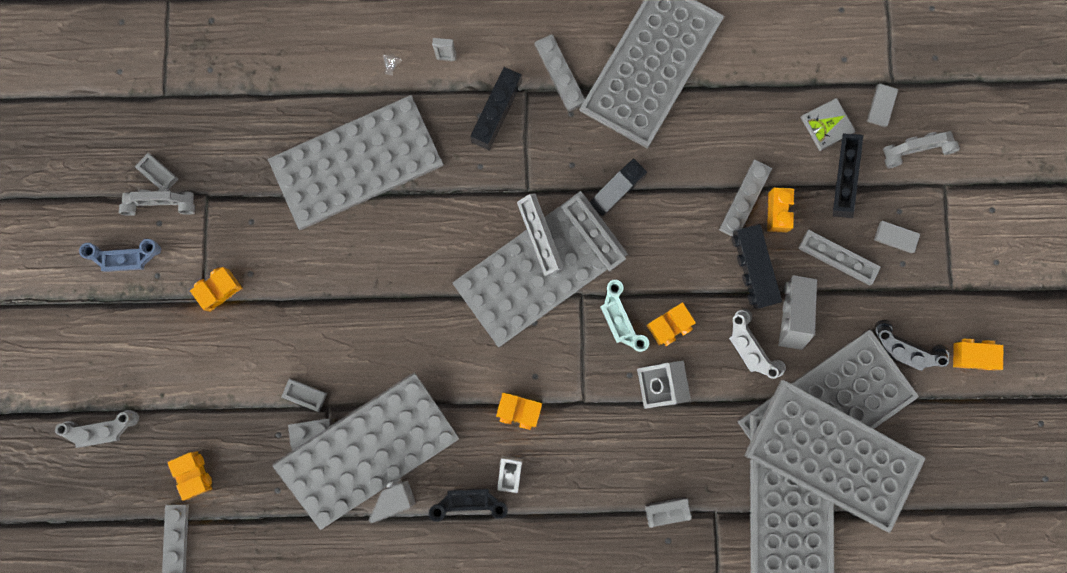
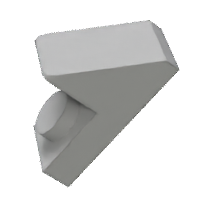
(509, 474)

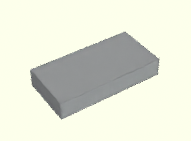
(444, 49)
(882, 105)
(156, 172)
(897, 237)
(304, 395)

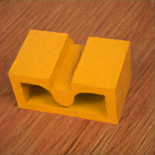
(778, 210)
(215, 289)
(670, 324)
(978, 355)
(518, 410)
(190, 475)

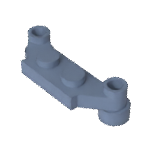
(121, 259)

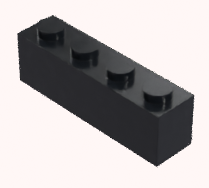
(496, 108)
(847, 175)
(756, 266)

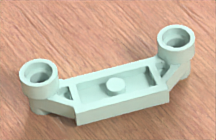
(618, 319)

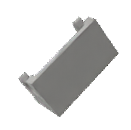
(667, 512)

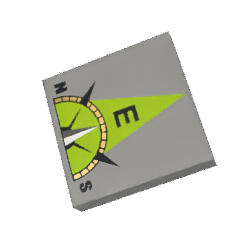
(827, 124)

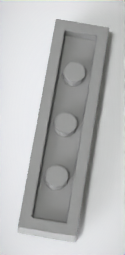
(559, 73)
(745, 197)
(593, 233)
(540, 234)
(839, 257)
(175, 538)

